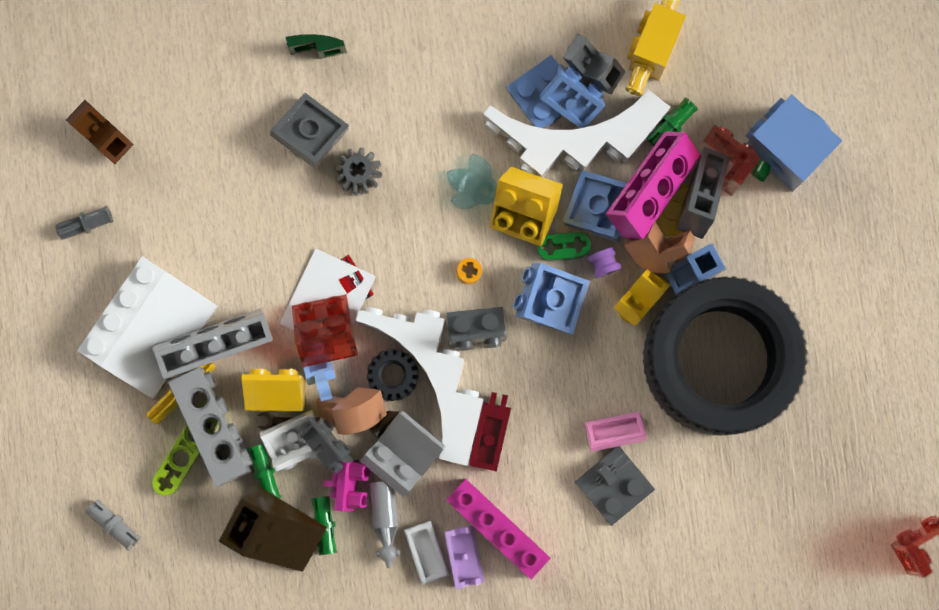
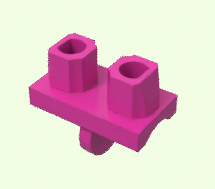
(345, 486)

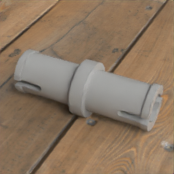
(113, 524)

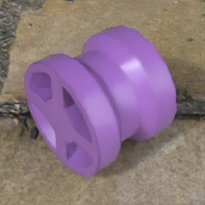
(604, 263)

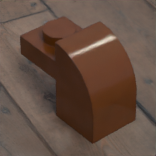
(99, 132)

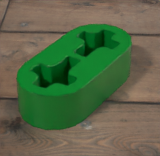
(564, 253)

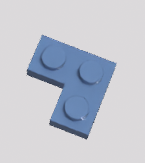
(527, 92)

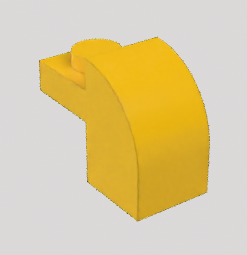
(641, 297)

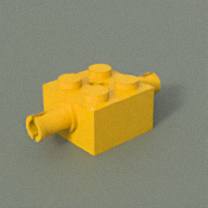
(652, 50)

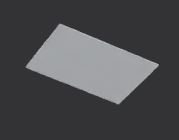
(322, 282)

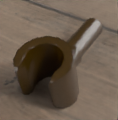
(272, 420)

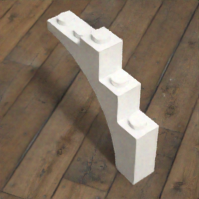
(579, 146)
(422, 339)

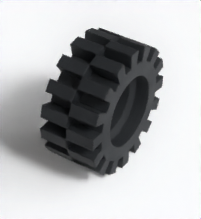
(399, 358)

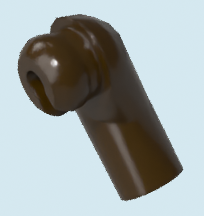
(379, 428)

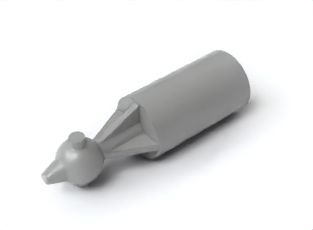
(384, 519)

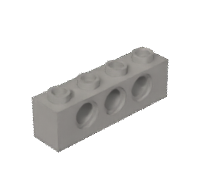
(212, 343)
(185, 390)

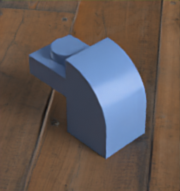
(695, 268)

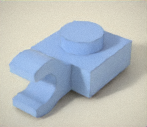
(320, 375)

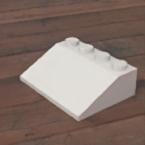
(142, 314)

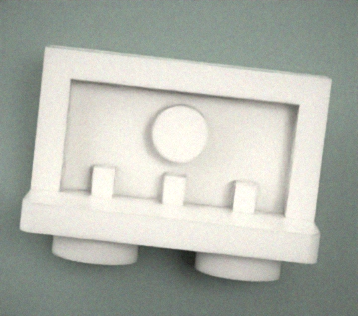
(286, 444)

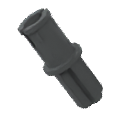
(84, 223)

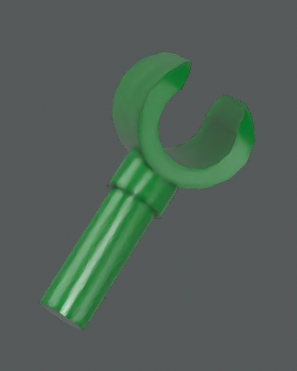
(761, 170)

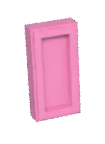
(615, 431)

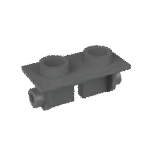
(334, 450)

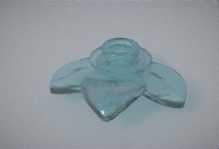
(470, 181)

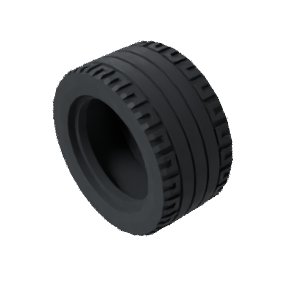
(778, 331)

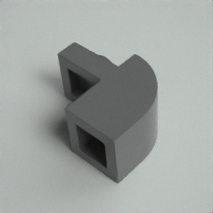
(594, 65)

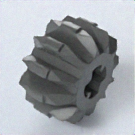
(358, 161)

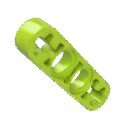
(186, 444)

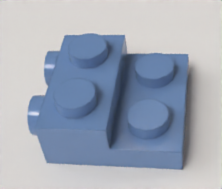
(590, 202)
(551, 297)

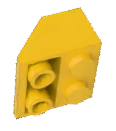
(525, 205)
(274, 392)

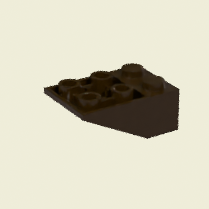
(272, 530)

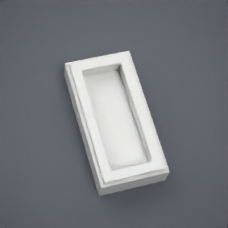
(426, 552)

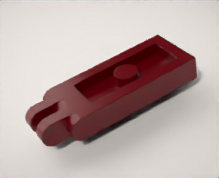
(490, 434)

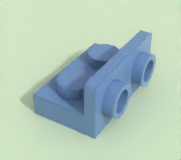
(573, 97)

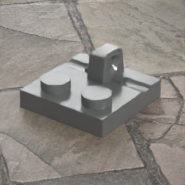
(309, 130)
(614, 485)

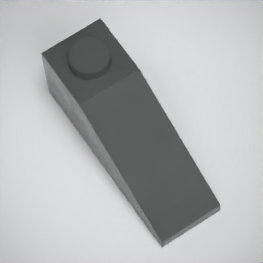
(703, 193)

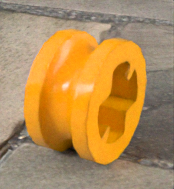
(462, 275)

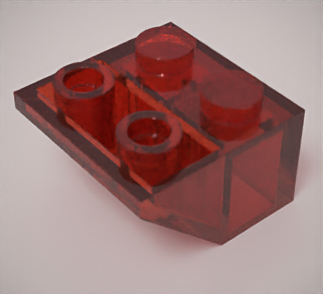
(324, 330)

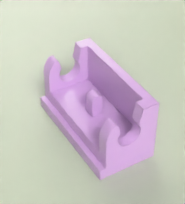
(464, 556)

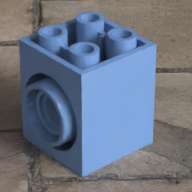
(792, 141)

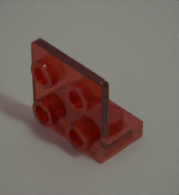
(741, 155)
(913, 559)

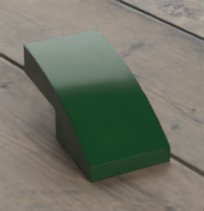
(325, 45)

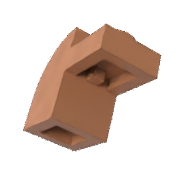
(657, 252)
(355, 412)

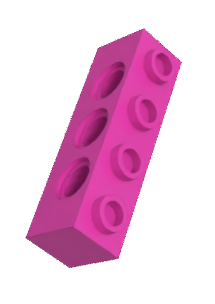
(653, 185)
(498, 529)

